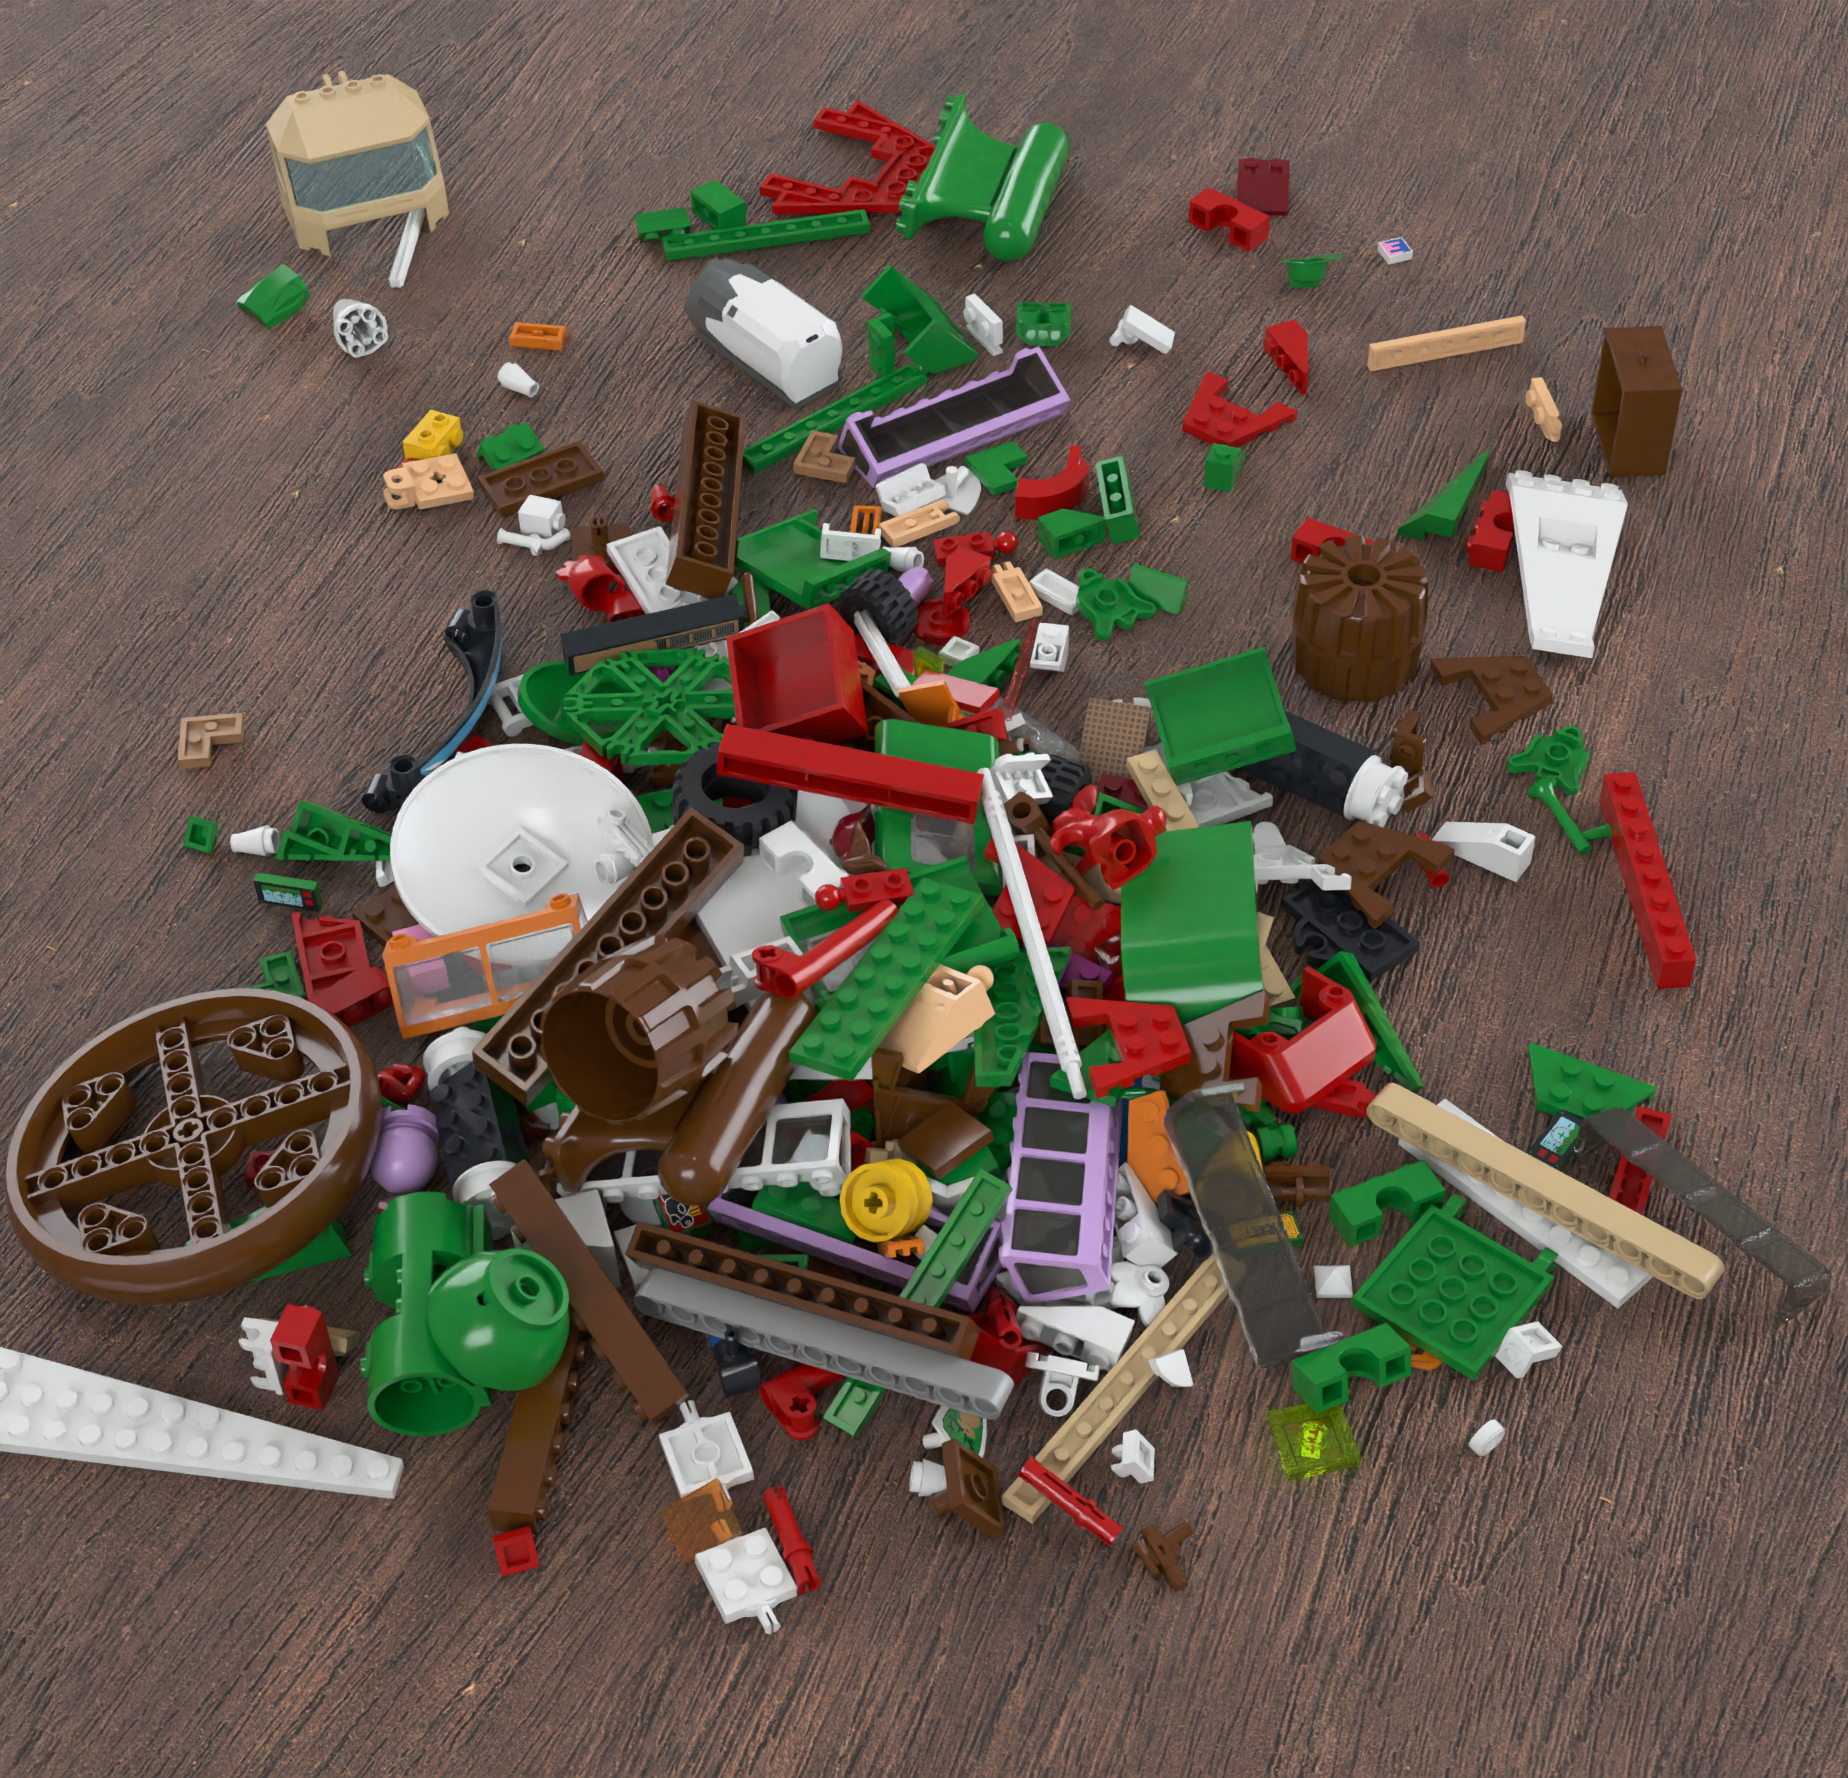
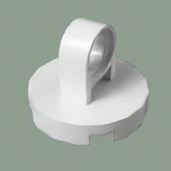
(1062, 1375)

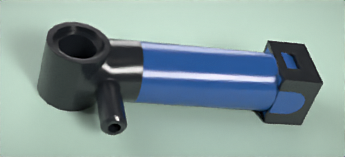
(735, 1364)

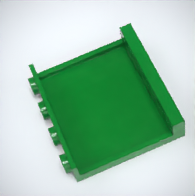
(790, 561)
(1220, 716)

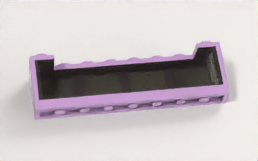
(955, 419)

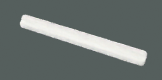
(406, 248)
(880, 651)

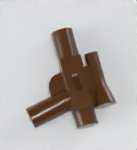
(1163, 1551)

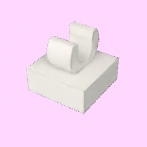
(1136, 1457)

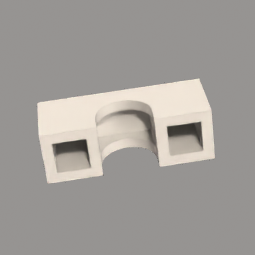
(792, 850)

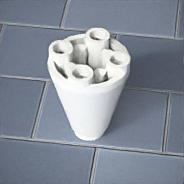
(358, 327)

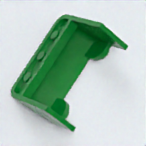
(932, 334)

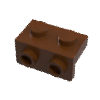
(1408, 746)

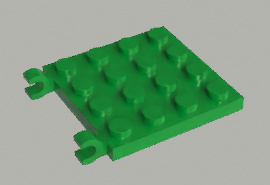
(1454, 1289)

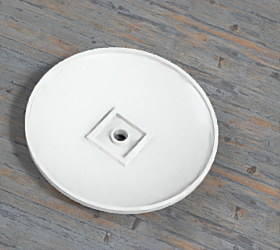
(498, 810)

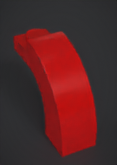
(1060, 492)

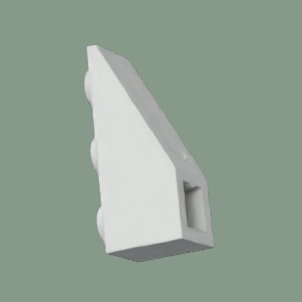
(1489, 845)
(1137, 1223)
(1078, 1331)

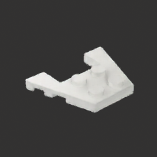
(1292, 864)

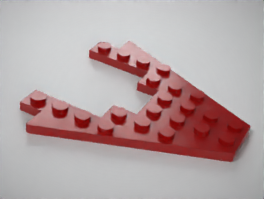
(902, 149)

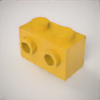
(433, 436)

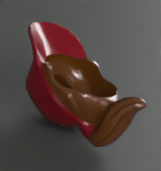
(853, 843)

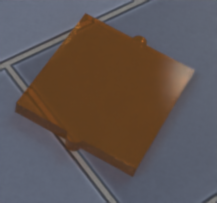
(701, 1521)

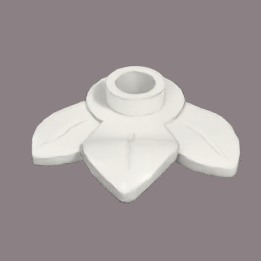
(1136, 1289)

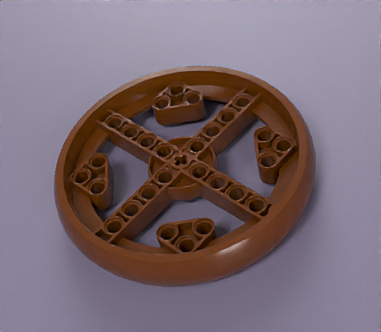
(193, 1146)

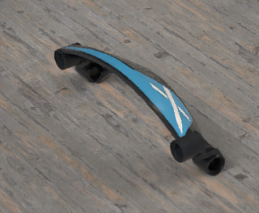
(477, 644)

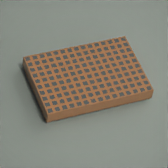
(1111, 736)

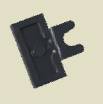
(1183, 1217)

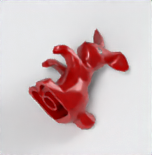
(1116, 840)

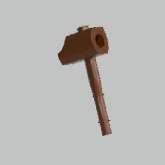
(1028, 819)

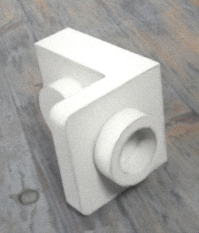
(1525, 1346)

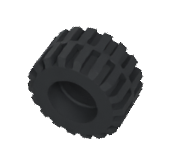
(885, 601)
(1064, 781)

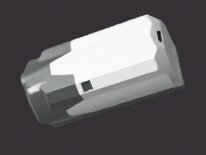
(765, 330)

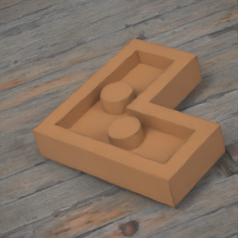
(820, 461)
(202, 732)

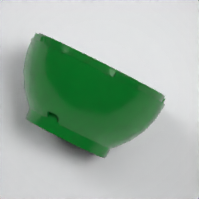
(517, 1332)

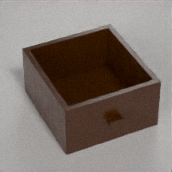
(1636, 401)

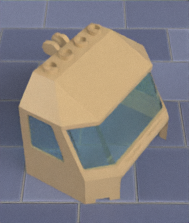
(354, 157)

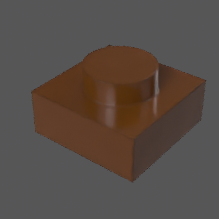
(1416, 790)

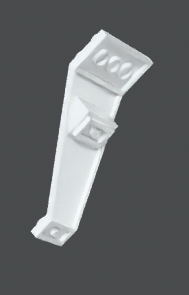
(1564, 555)

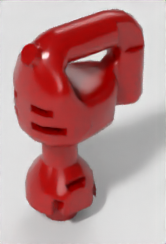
(392, 1082)

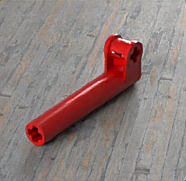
(793, 974)
(791, 1398)

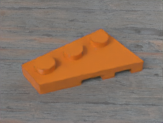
(1150, 1148)

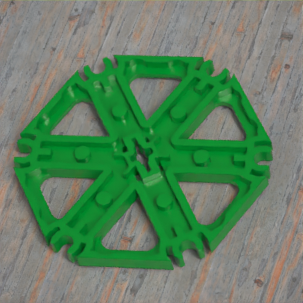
(651, 704)

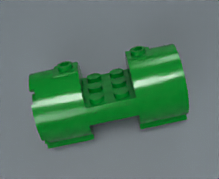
(408, 1377)

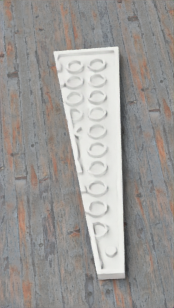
(108, 1421)

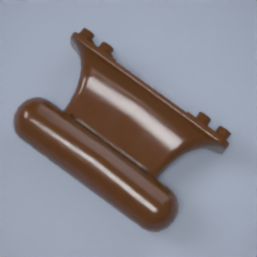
(709, 1125)

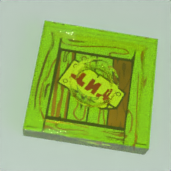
(1312, 1441)

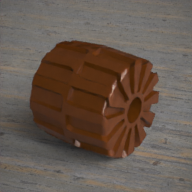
(1359, 619)
(637, 1029)

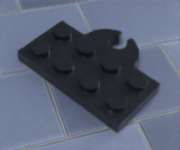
(1336, 926)

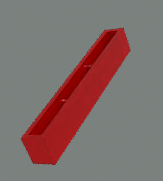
(850, 774)
(1647, 881)

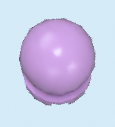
(406, 1150)

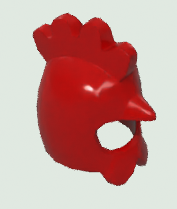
(590, 580)

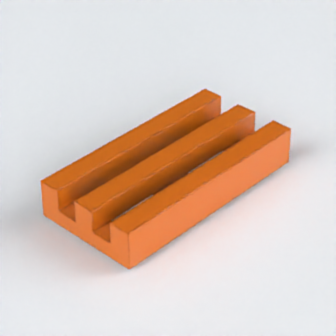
(538, 336)
(867, 510)
(901, 1246)

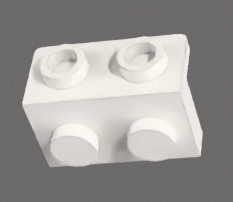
(909, 491)
(1021, 774)

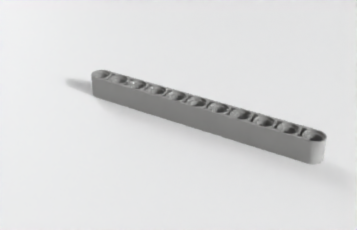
(825, 1343)

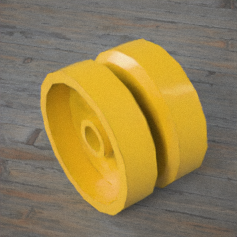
(886, 1200)

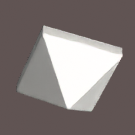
(1333, 1281)

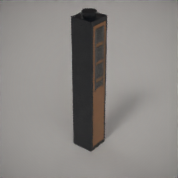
(666, 629)

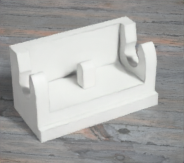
(847, 545)
(259, 1336)

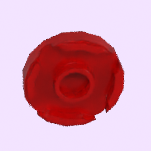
(939, 630)

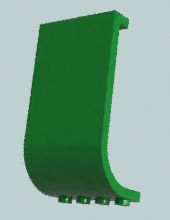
(1194, 924)

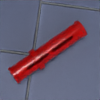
(1004, 1317)
(1075, 1505)
(796, 1552)

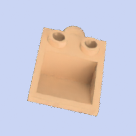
(941, 1015)

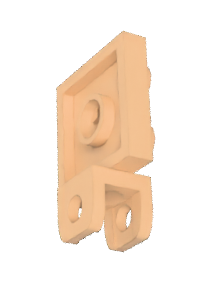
(420, 484)

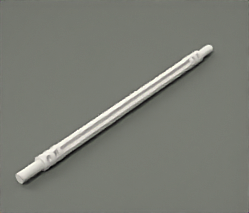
(1032, 936)

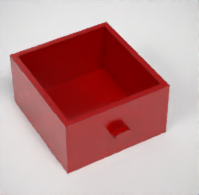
(799, 677)

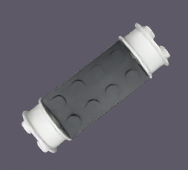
(1335, 774)
(475, 1123)

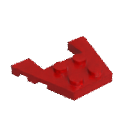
(1225, 423)
(1047, 889)
(1144, 1035)

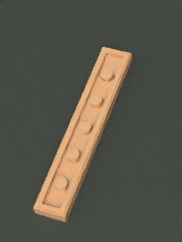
(1446, 343)

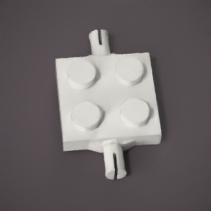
(705, 1451)
(747, 1578)

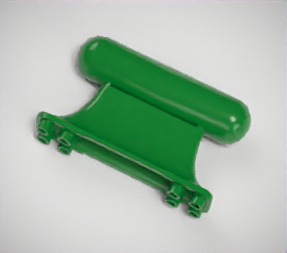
(987, 181)

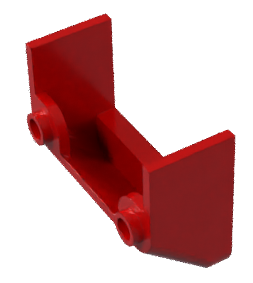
(1316, 1059)

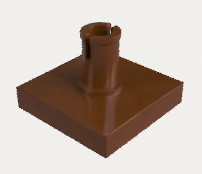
(594, 538)
(970, 1489)

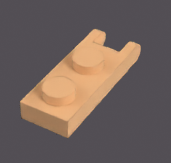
(918, 523)

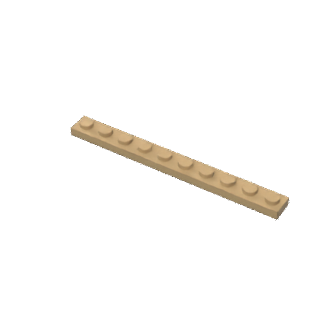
(1160, 790)
(1121, 1387)

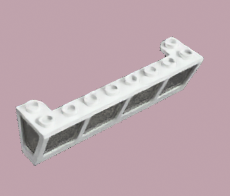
(791, 1147)

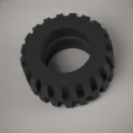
(699, 785)

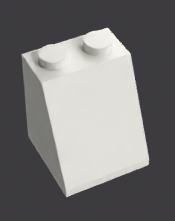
(590, 1222)

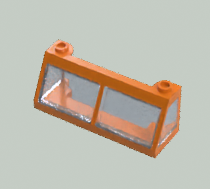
(476, 969)

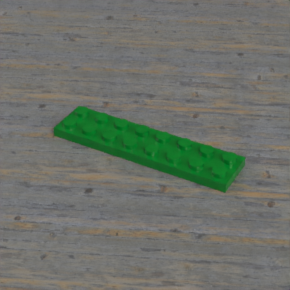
(886, 979)

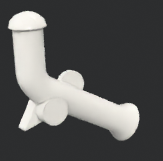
(534, 541)

